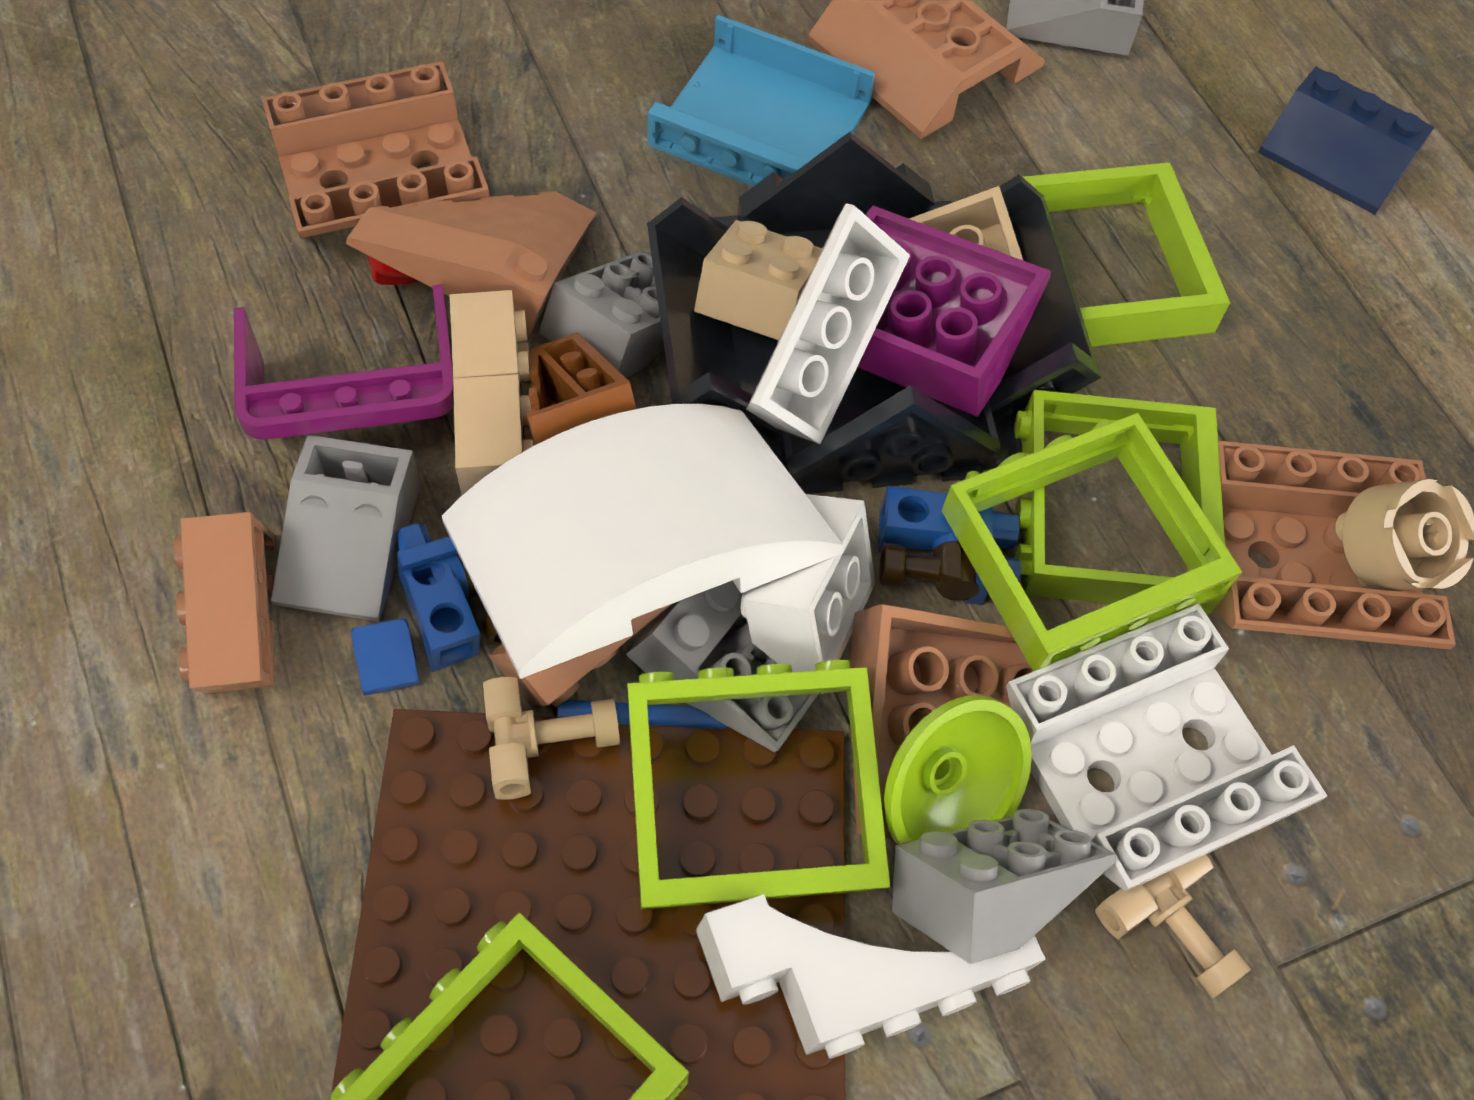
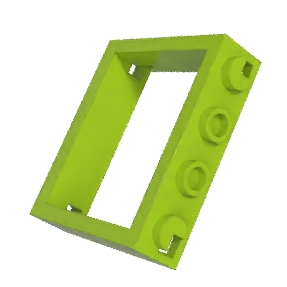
(1201, 290)
(1077, 414)
(1171, 502)
(770, 681)
(459, 988)

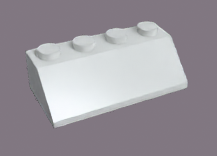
(829, 327)

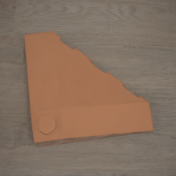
(480, 244)
(921, 663)

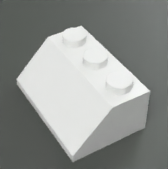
(812, 611)

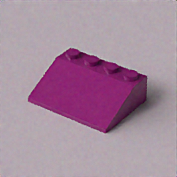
(951, 314)

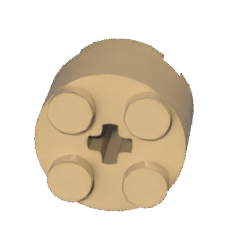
(1408, 536)

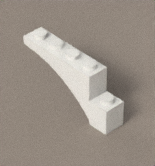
(842, 985)

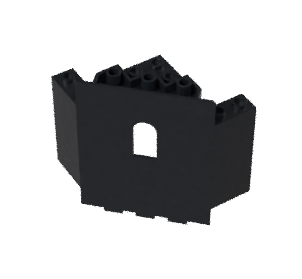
(879, 426)

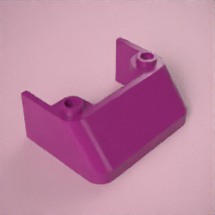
(340, 399)

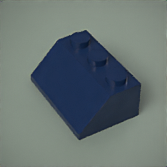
(1345, 139)

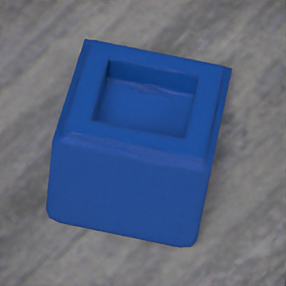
(385, 656)

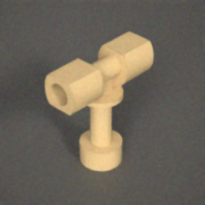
(519, 734)
(1164, 901)

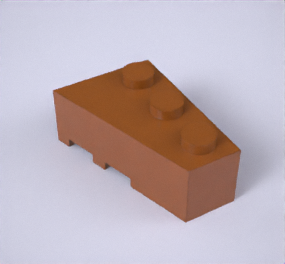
(573, 387)

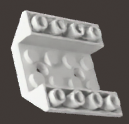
(1125, 714)

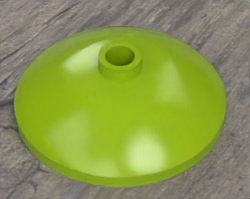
(958, 768)

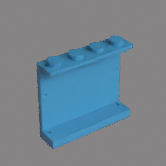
(760, 106)

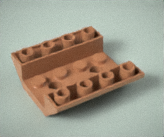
(922, 53)
(372, 140)
(1288, 510)

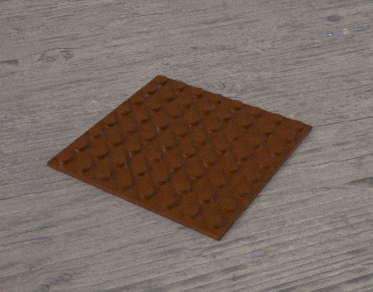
(567, 859)

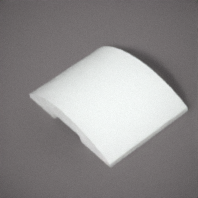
(627, 523)

